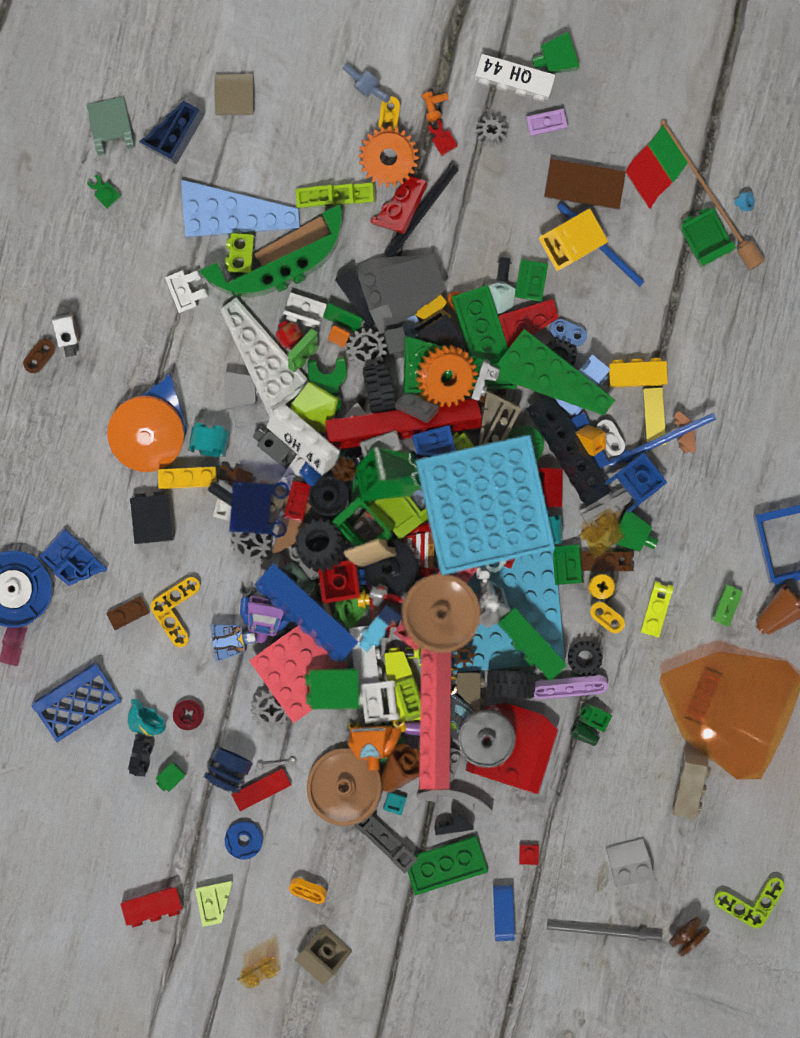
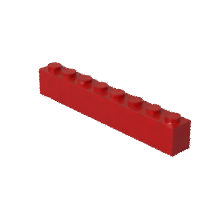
(355, 429)

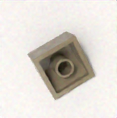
(323, 955)

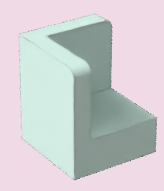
(502, 296)

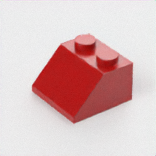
(552, 486)

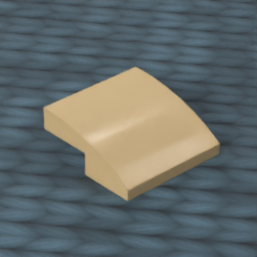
(370, 553)

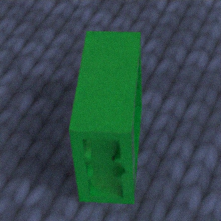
(351, 534)

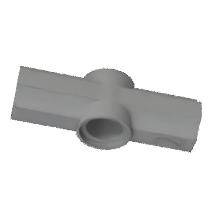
(609, 503)

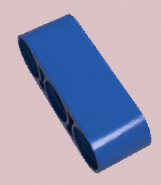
(503, 913)

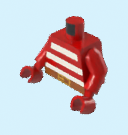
(423, 543)

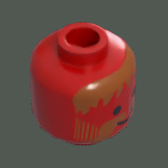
(289, 334)

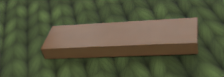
(297, 239)

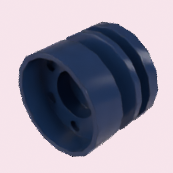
(228, 769)

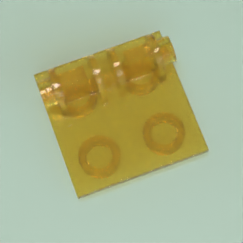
(602, 536)
(252, 978)

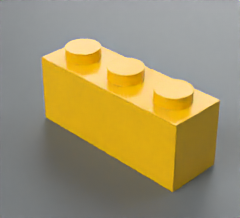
(637, 373)
(186, 477)

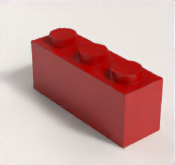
(152, 906)

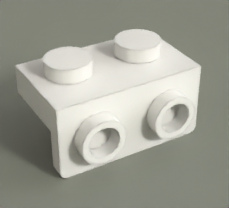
(305, 310)

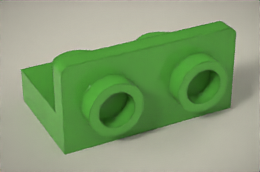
(726, 605)

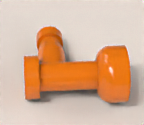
(430, 100)

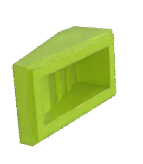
(409, 681)

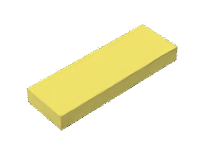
(654, 413)

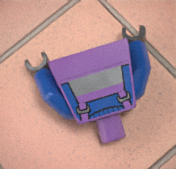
(261, 616)

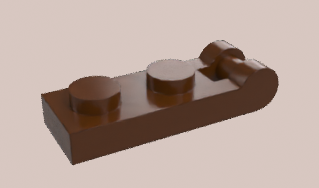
(607, 561)

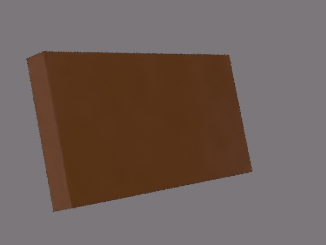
(584, 184)

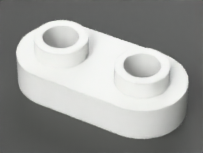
(612, 437)

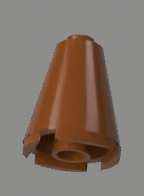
(780, 612)
(401, 768)

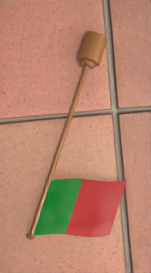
(660, 166)

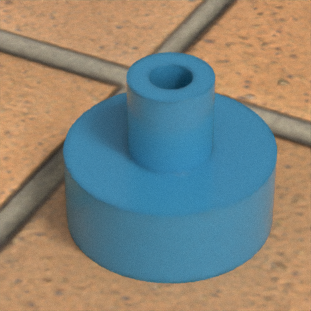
(745, 201)

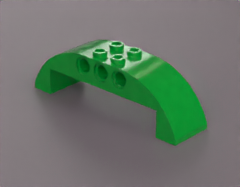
(253, 282)

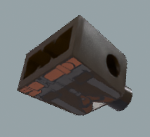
(367, 528)

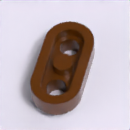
(39, 356)

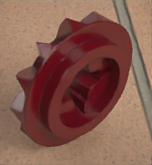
(187, 724)

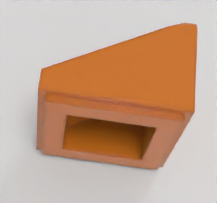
(338, 336)

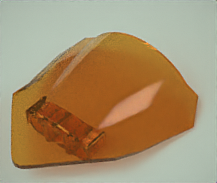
(733, 708)

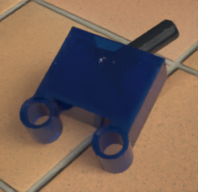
(250, 506)

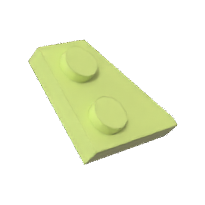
(213, 902)

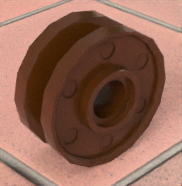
(689, 936)

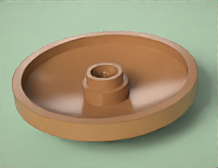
(440, 613)
(343, 788)

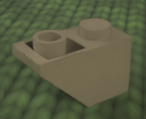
(469, 688)

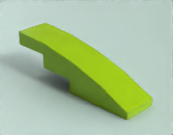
(335, 195)

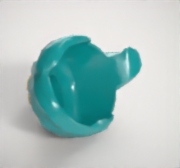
(145, 720)

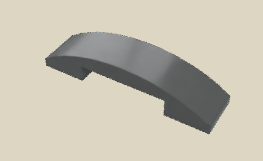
(387, 843)

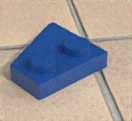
(434, 442)

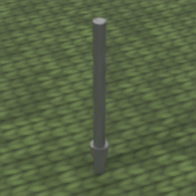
(641, 935)

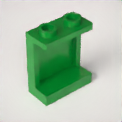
(706, 237)

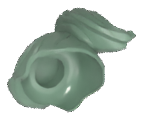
(300, 578)

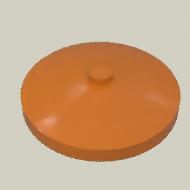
(145, 433)

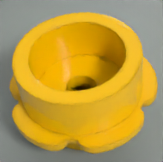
(364, 600)

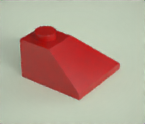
(340, 583)

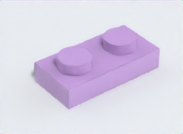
(546, 122)

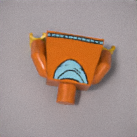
(374, 742)

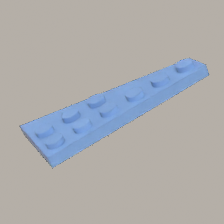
(222, 212)

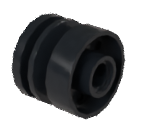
(323, 487)

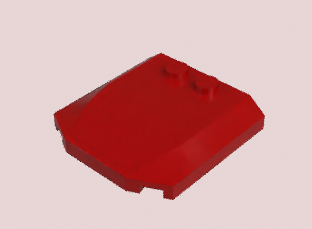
(531, 753)

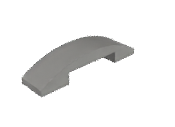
(479, 806)

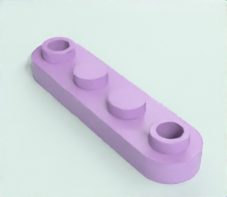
(570, 687)

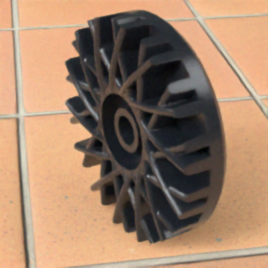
(404, 569)

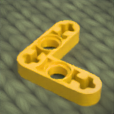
(168, 612)

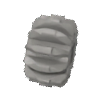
(484, 127)

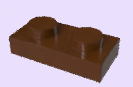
(127, 613)

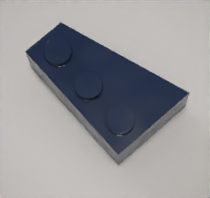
(174, 133)

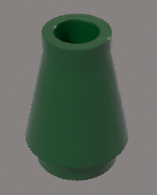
(584, 734)

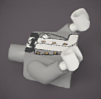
(491, 600)

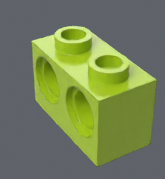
(245, 254)

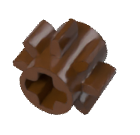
(344, 469)
(464, 661)

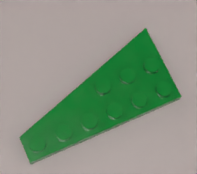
(413, 354)
(542, 370)

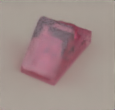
(13, 645)

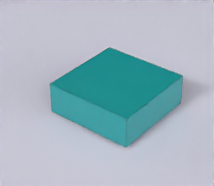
(395, 803)

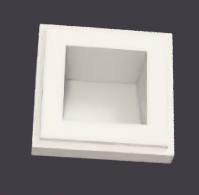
(222, 510)

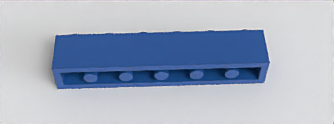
(306, 613)

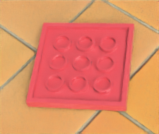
(285, 666)

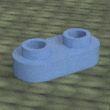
(568, 332)

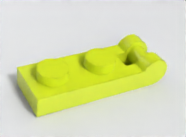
(656, 610)

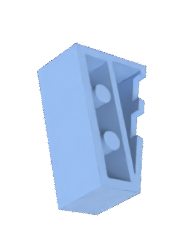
(593, 370)

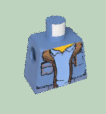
(230, 640)

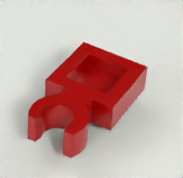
(443, 141)

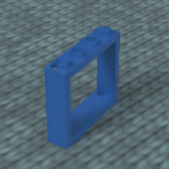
(777, 579)

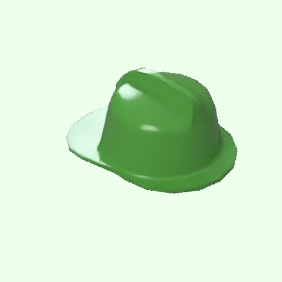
(348, 610)

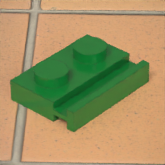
(531, 280)
(568, 564)

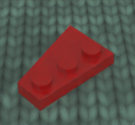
(400, 210)

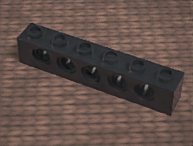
(576, 455)

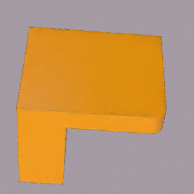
(592, 439)

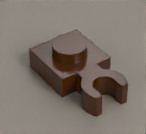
(237, 475)

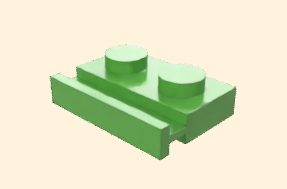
(305, 348)

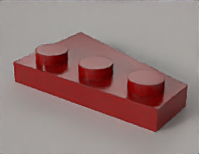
(531, 318)

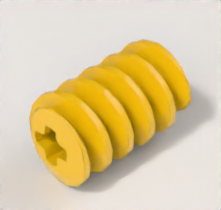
(594, 590)

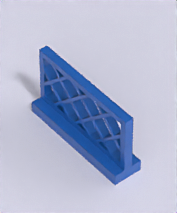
(63, 691)

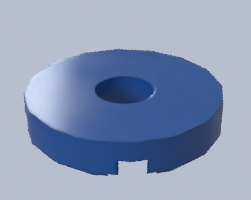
(255, 840)

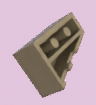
(497, 418)
(691, 784)

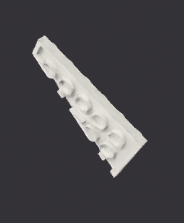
(263, 358)

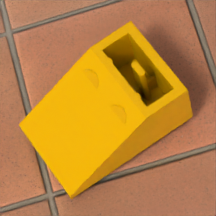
(573, 239)

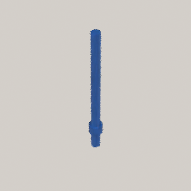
(607, 251)
(628, 455)

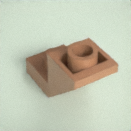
(686, 441)

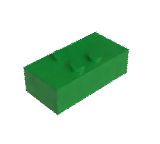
(534, 647)

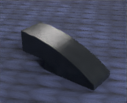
(353, 290)

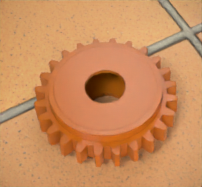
(388, 172)
(434, 367)

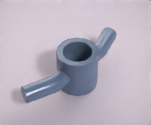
(366, 83)

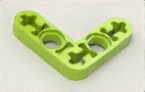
(756, 908)

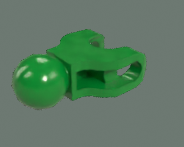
(329, 382)

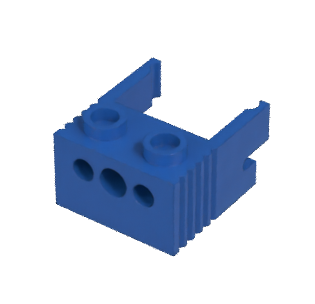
(639, 479)

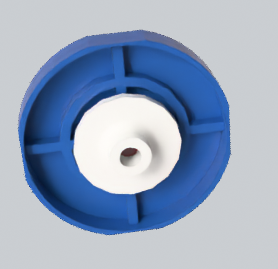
(32, 589)

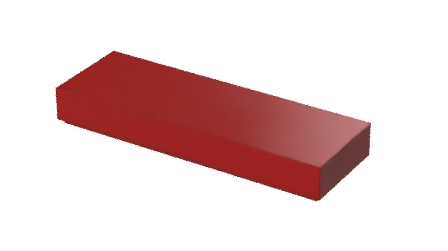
(261, 789)

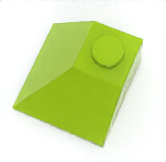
(315, 406)

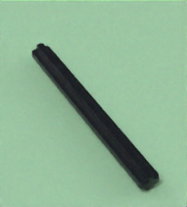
(422, 209)

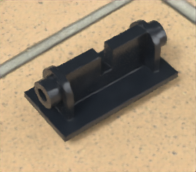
(139, 765)

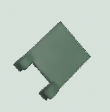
(109, 122)

